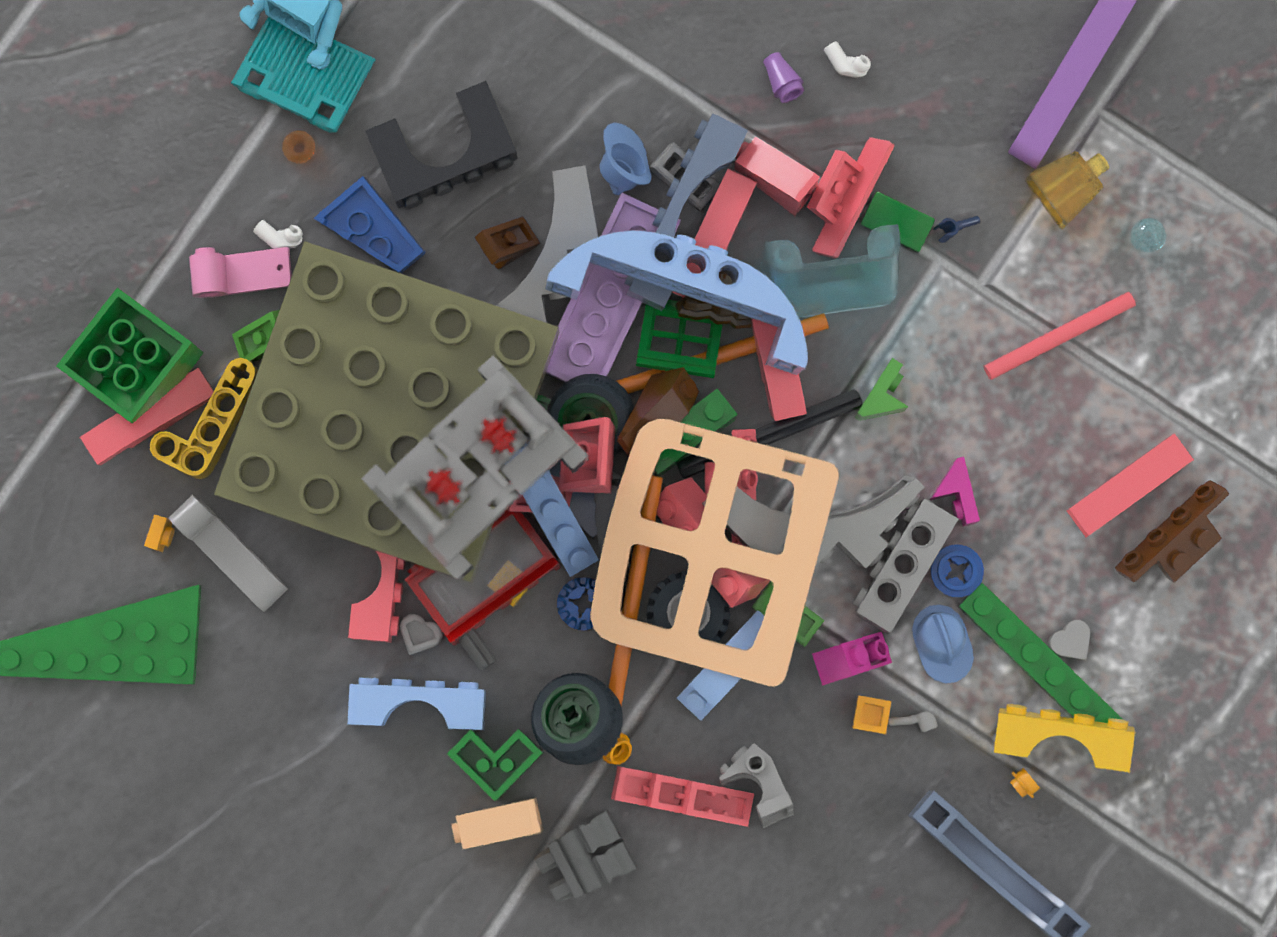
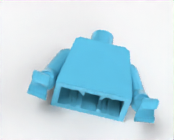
(309, 18)

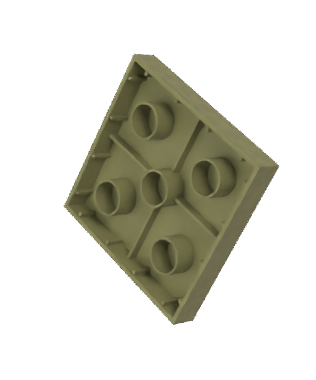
(356, 382)

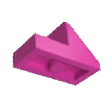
(958, 483)

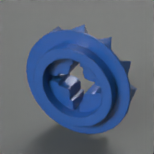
(972, 574)
(569, 611)

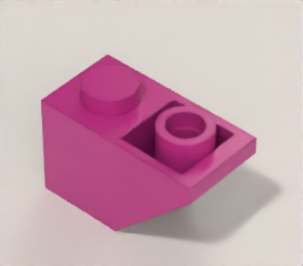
(852, 658)

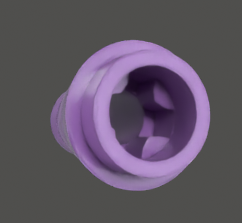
(783, 79)

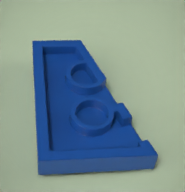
(370, 224)

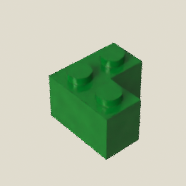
(495, 770)

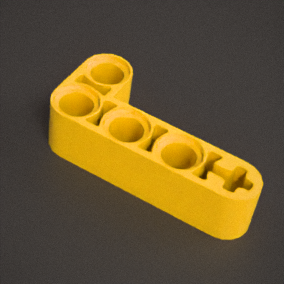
(211, 416)

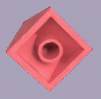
(598, 442)

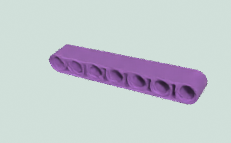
(1069, 80)

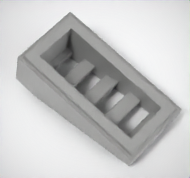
(667, 177)

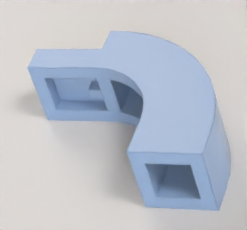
(711, 685)

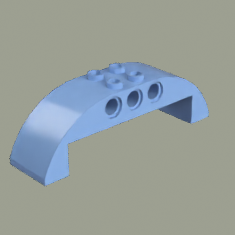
(748, 295)

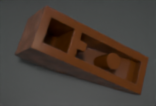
(664, 397)

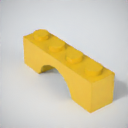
(1107, 742)

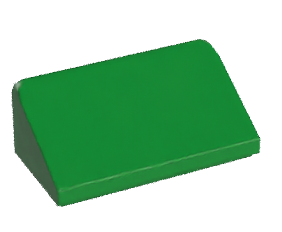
(912, 224)

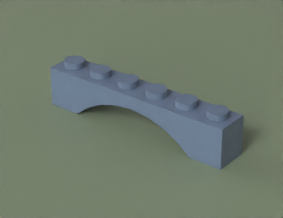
(715, 151)
(996, 868)

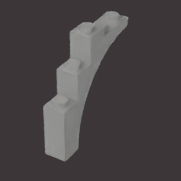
(571, 226)
(853, 531)

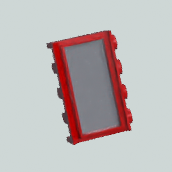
(509, 565)

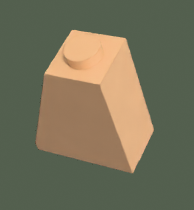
(498, 824)

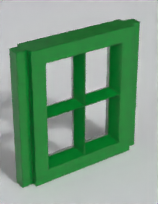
(667, 361)

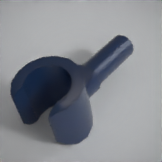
(952, 227)

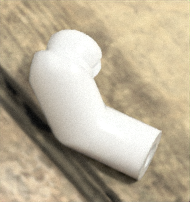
(847, 65)
(289, 237)

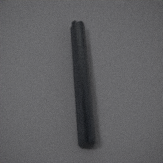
(786, 427)

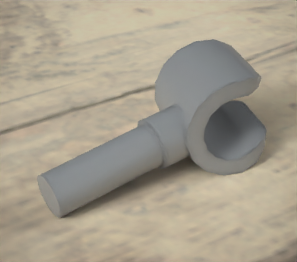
(925, 720)

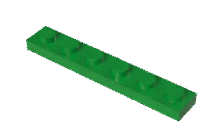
(1034, 656)

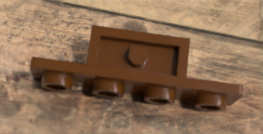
(1179, 539)

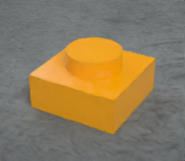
(159, 534)
(871, 714)

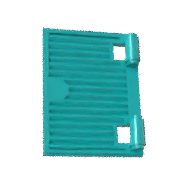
(296, 84)

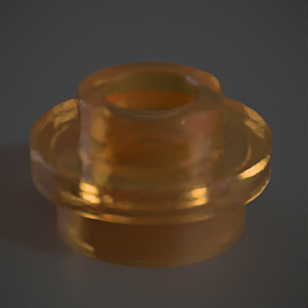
(294, 138)

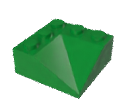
(129, 357)

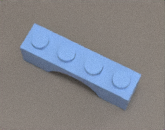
(374, 703)

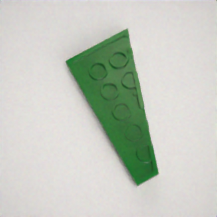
(129, 643)

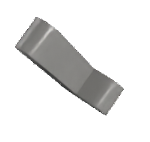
(228, 552)

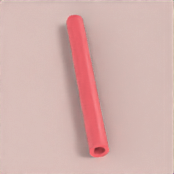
(1059, 335)

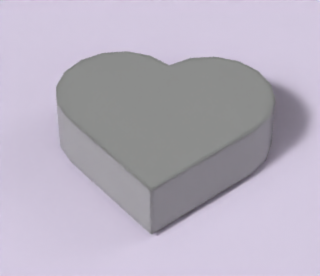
(419, 634)
(1071, 641)

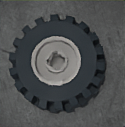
(665, 601)

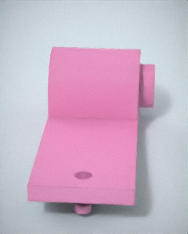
(238, 273)

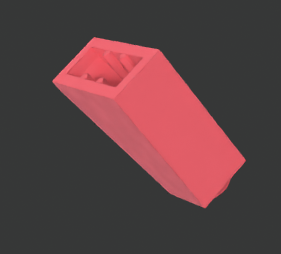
(776, 174)

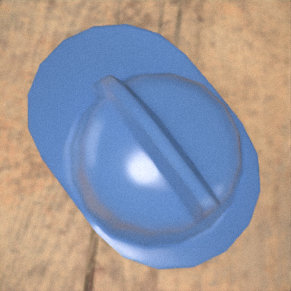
(624, 160)
(942, 643)

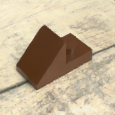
(507, 241)

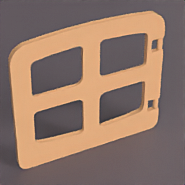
(709, 550)

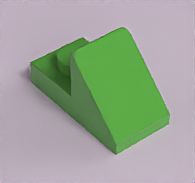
(253, 338)
(878, 401)

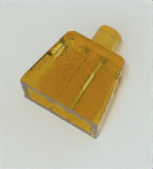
(1068, 185)

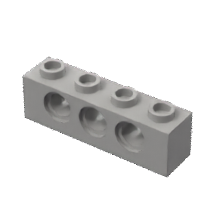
(938, 526)

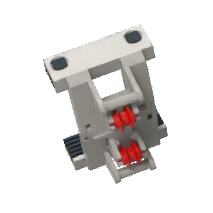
(492, 442)

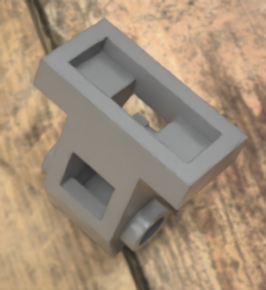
(775, 800)

